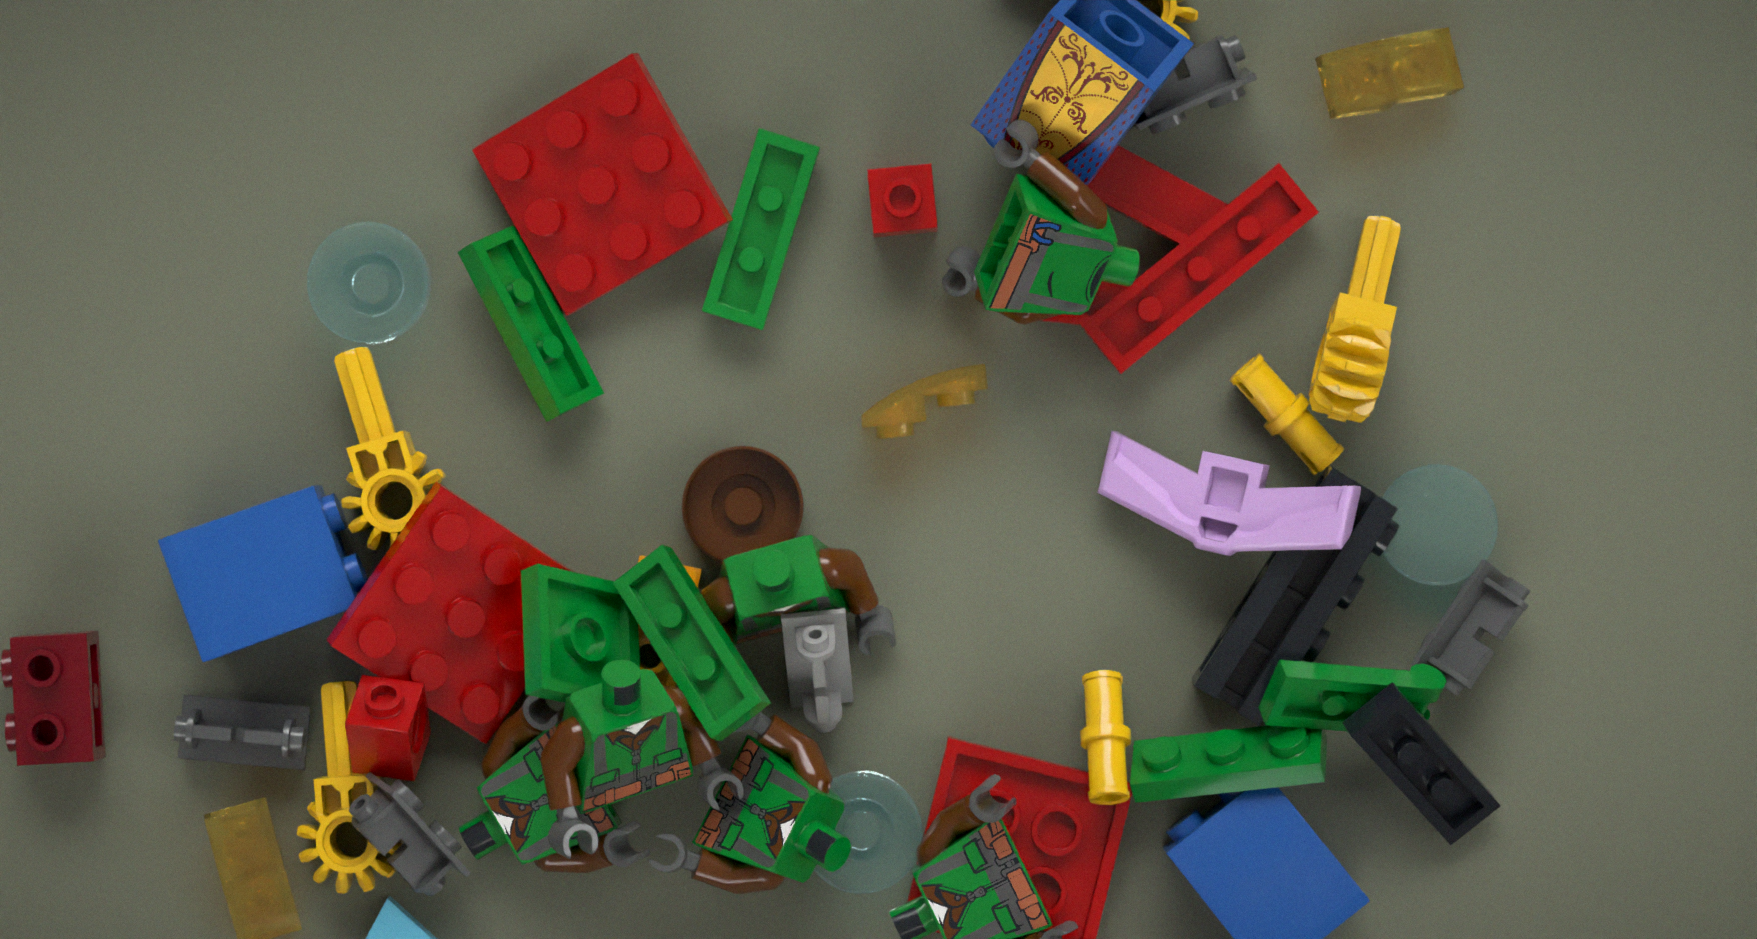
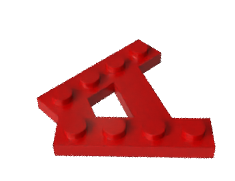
(1212, 250)

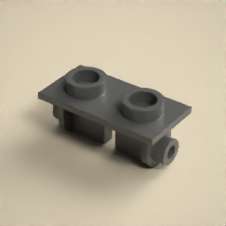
(1211, 79)
(1482, 604)
(243, 732)
(392, 817)

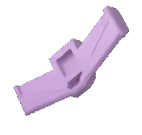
(1226, 502)

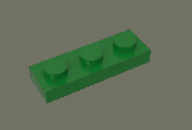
(761, 229)
(530, 322)
(691, 643)
(1227, 762)

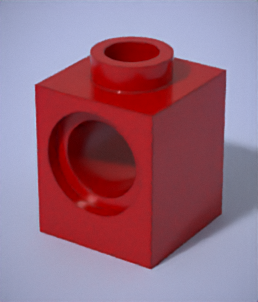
(902, 200)
(388, 727)

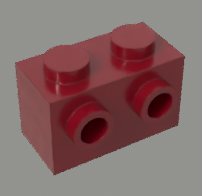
(54, 698)

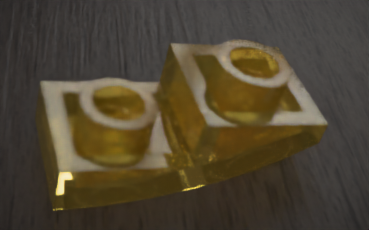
(1389, 72)
(899, 411)
(252, 871)

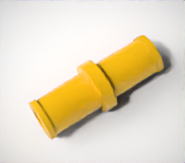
(1286, 414)
(1105, 737)

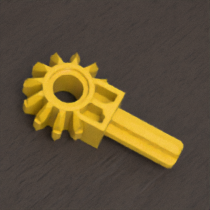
(1358, 330)
(382, 453)
(334, 797)

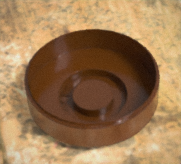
(741, 502)

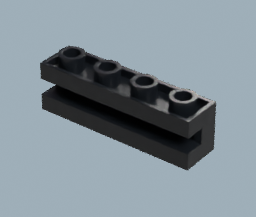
(1291, 603)

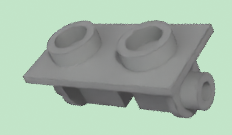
(818, 665)

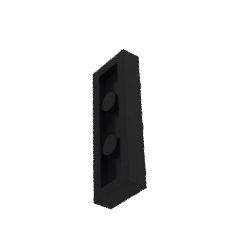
(1421, 763)

